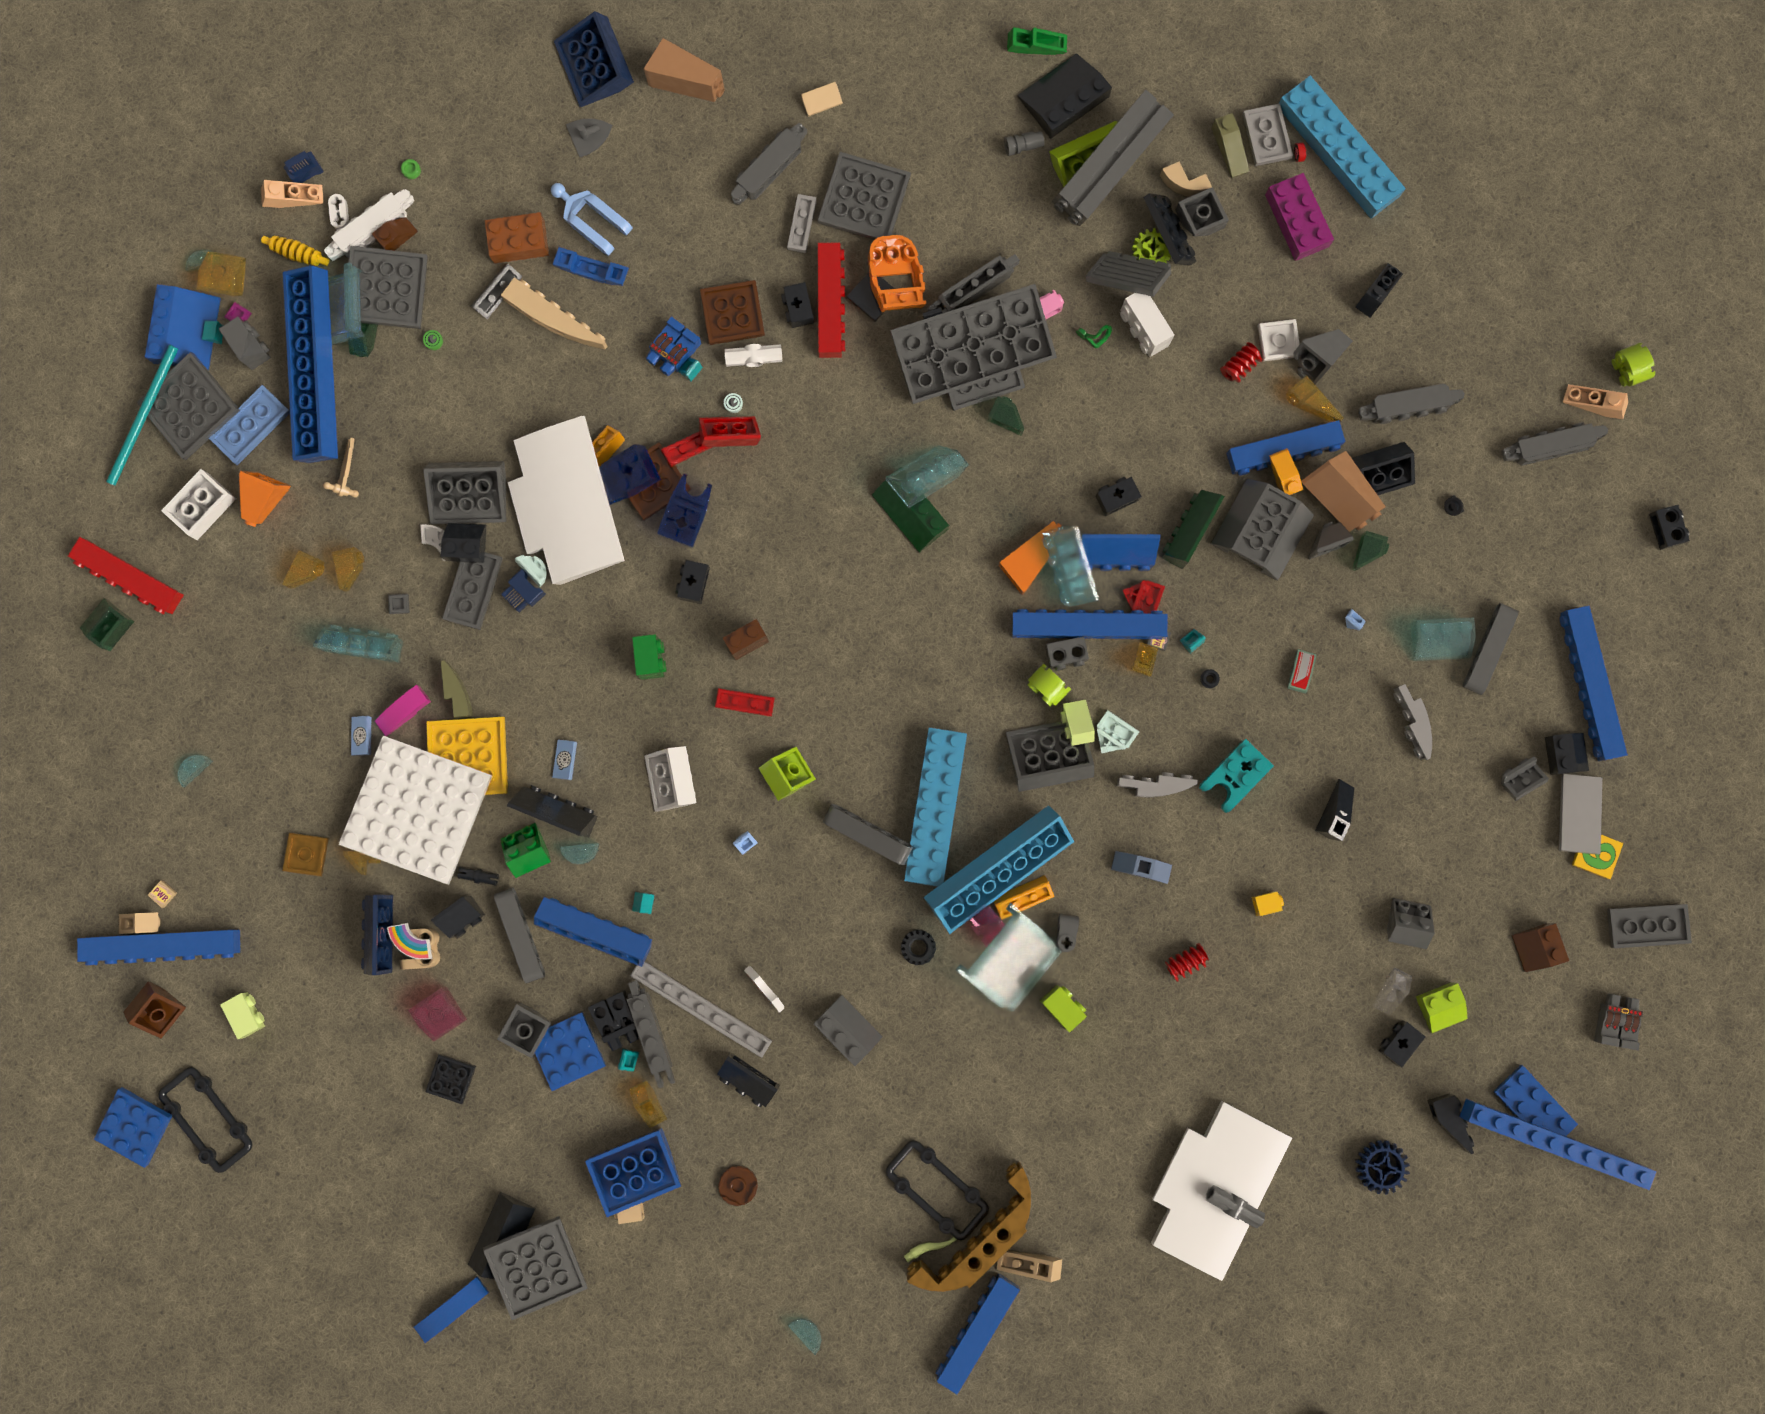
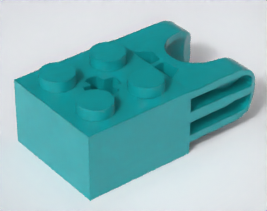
(1233, 778)

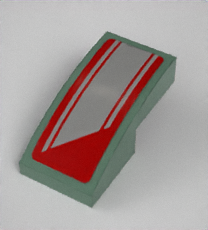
(1302, 671)

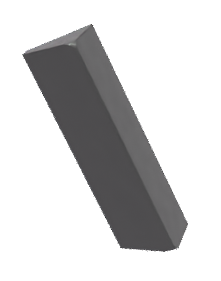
(491, 296)

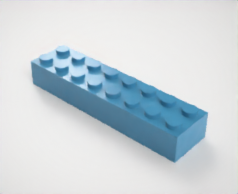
(1341, 147)
(935, 807)
(999, 869)

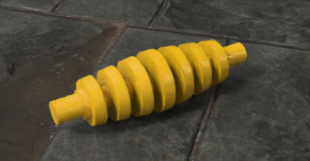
(295, 250)

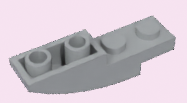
(1419, 730)
(1164, 784)

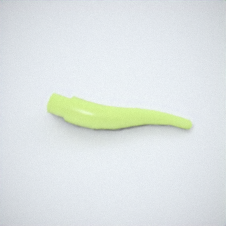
(925, 1247)

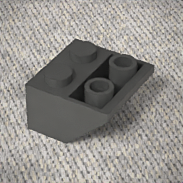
(1410, 923)

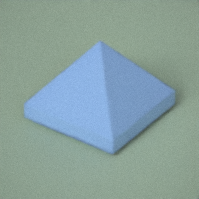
(1354, 620)
(744, 842)

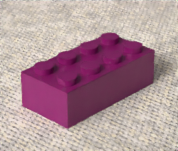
(1299, 216)

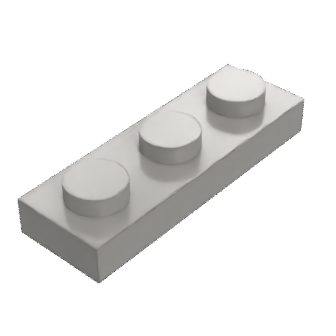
(801, 223)

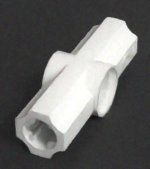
(753, 355)

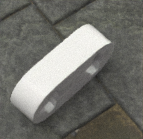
(334, 212)

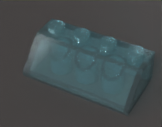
(927, 474)
(1070, 566)
(358, 644)

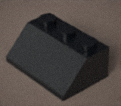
(1388, 467)
(747, 1080)

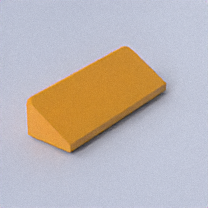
(606, 444)
(1024, 896)

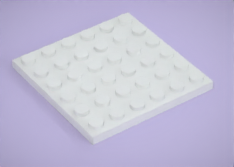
(415, 810)

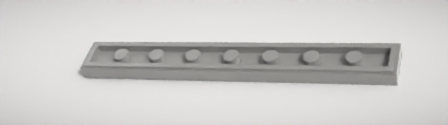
(701, 1008)

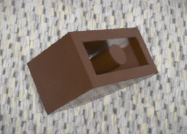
(394, 233)

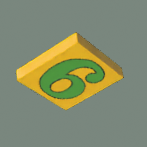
(1601, 864)

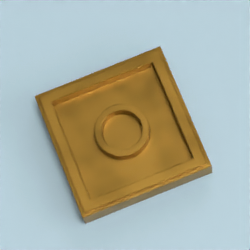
(305, 854)

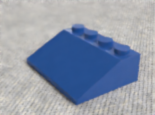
(179, 321)
(1121, 551)
(633, 1172)

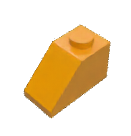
(1285, 472)

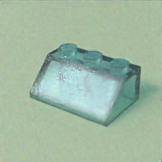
(1442, 639)

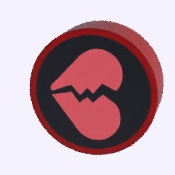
(1300, 152)

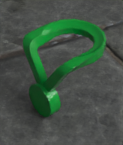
(1083, 335)

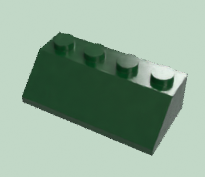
(919, 523)
(1192, 528)

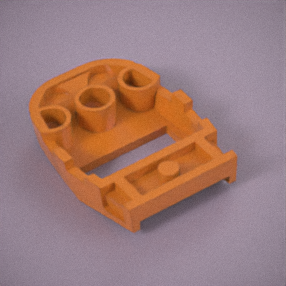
(892, 257)

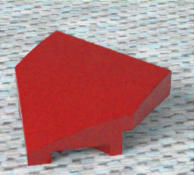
(1144, 596)

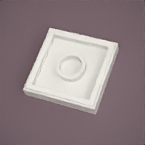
(1278, 339)

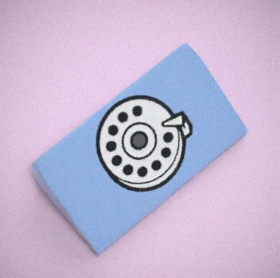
(361, 735)
(564, 759)

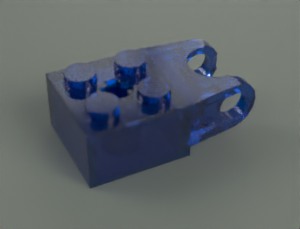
(628, 473)
(689, 508)

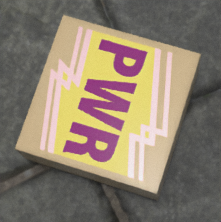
(162, 894)

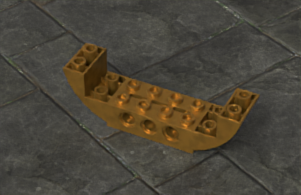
(964, 1272)

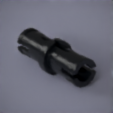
(478, 876)

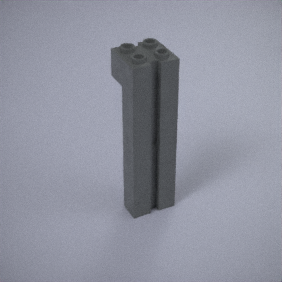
(1112, 158)

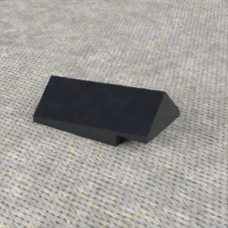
(506, 1219)

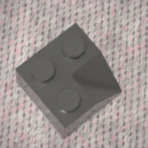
(1202, 213)
(244, 342)

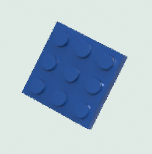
(568, 1052)
(133, 1127)

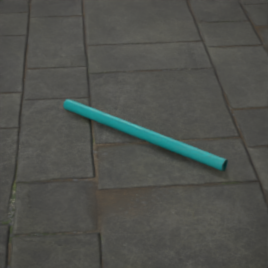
(142, 415)

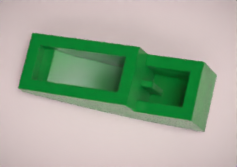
(1036, 41)

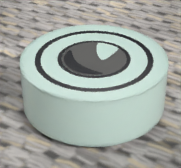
(733, 403)

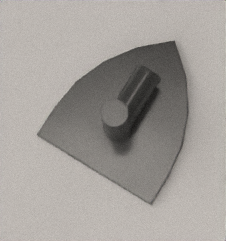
(588, 134)

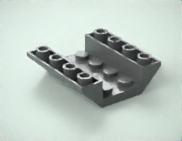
(1263, 526)

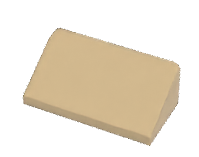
(821, 99)

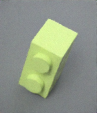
(1078, 722)
(243, 1015)

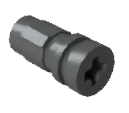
(1025, 142)

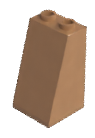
(683, 73)
(1345, 492)

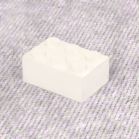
(1146, 323)
(198, 504)

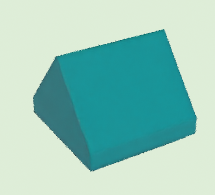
(211, 332)
(690, 369)
(1192, 640)
(643, 903)
(628, 1060)

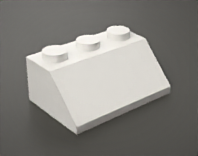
(670, 778)

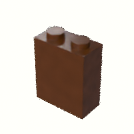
(746, 639)

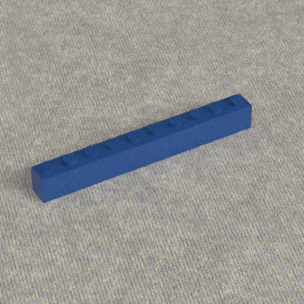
(1557, 1144)

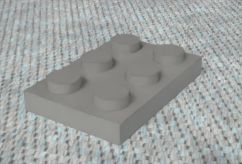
(1267, 134)

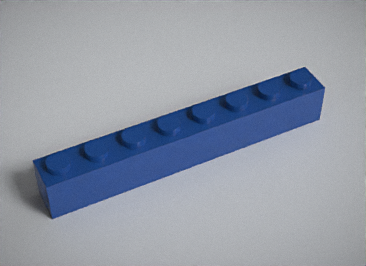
(1089, 625)
(1593, 683)
(158, 945)

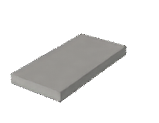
(1580, 814)

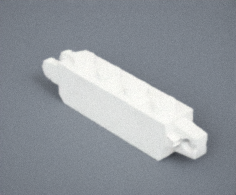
(360, 228)

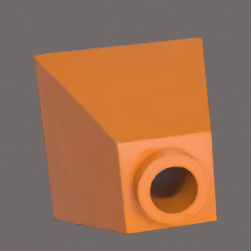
(259, 496)

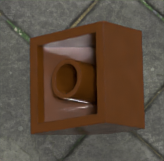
(1540, 947)
(153, 1010)

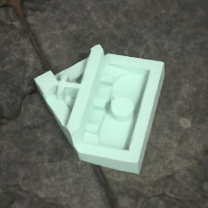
(1115, 733)

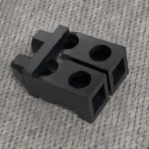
(615, 1021)

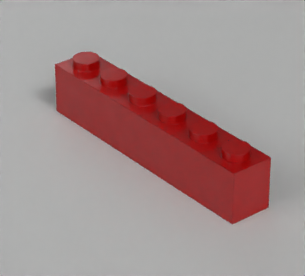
(829, 300)
(125, 575)

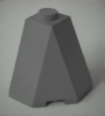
(1319, 353)

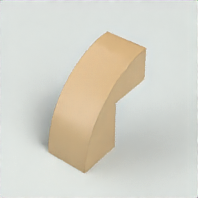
(1177, 181)

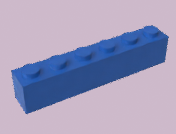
(1298, 443)
(593, 931)
(977, 1333)

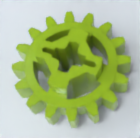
(1144, 249)

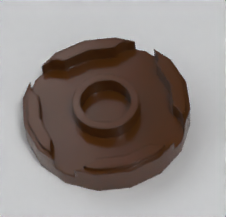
(738, 1178)

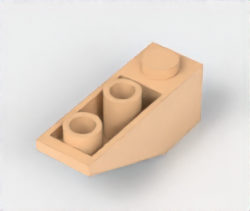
(290, 194)
(1598, 401)

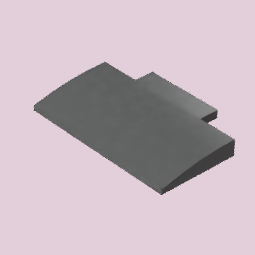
(974, 349)

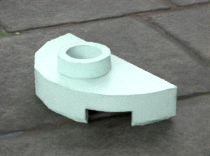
(533, 567)

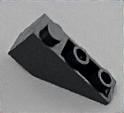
(1379, 290)
(1337, 813)
(1446, 1113)

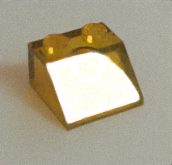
(222, 274)

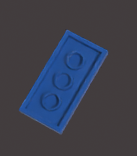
(1532, 1103)

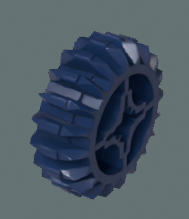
(1381, 1175)

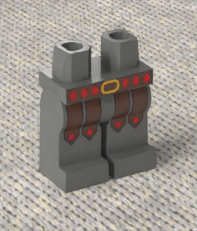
(1618, 1024)

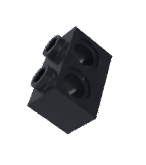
(1664, 528)

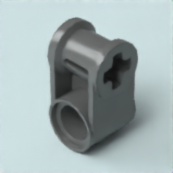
(1067, 928)

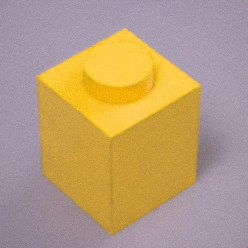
(1267, 903)

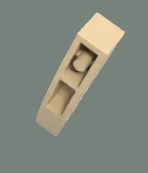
(549, 314)

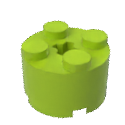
(1634, 365)
(1049, 685)

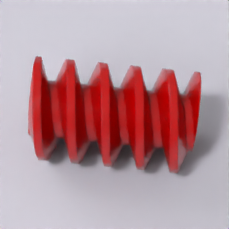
(1241, 362)
(1187, 962)

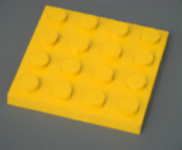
(473, 743)

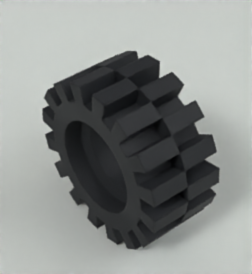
(906, 947)

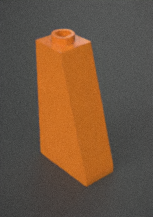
(1027, 561)

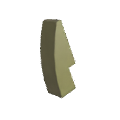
(455, 691)

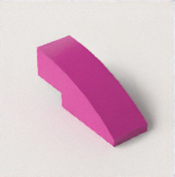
(402, 710)

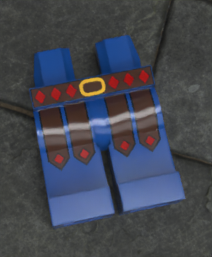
(673, 347)

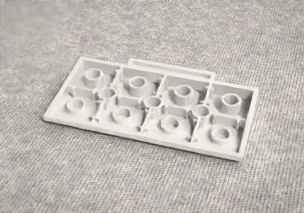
(564, 502)
(1233, 1155)

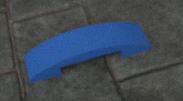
(589, 268)
(451, 1309)

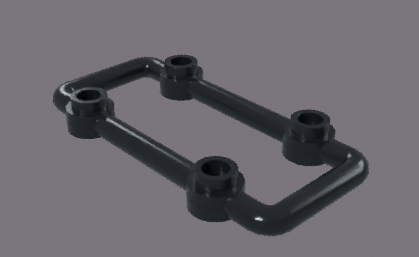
(237, 1130)
(971, 1195)

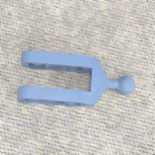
(573, 206)

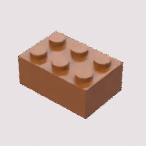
(516, 237)

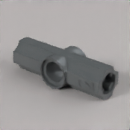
(1235, 1206)

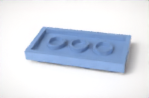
(250, 425)

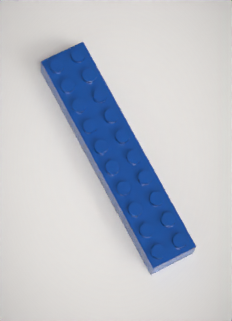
(310, 364)

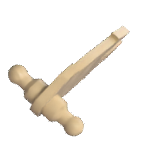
(340, 487)

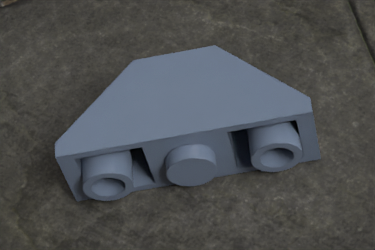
(1141, 867)

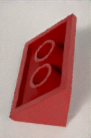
(729, 431)

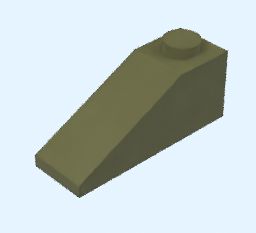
(1230, 144)

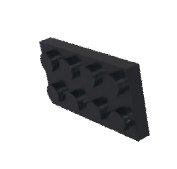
(1170, 230)

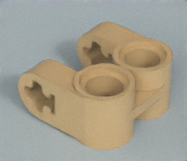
(421, 963)

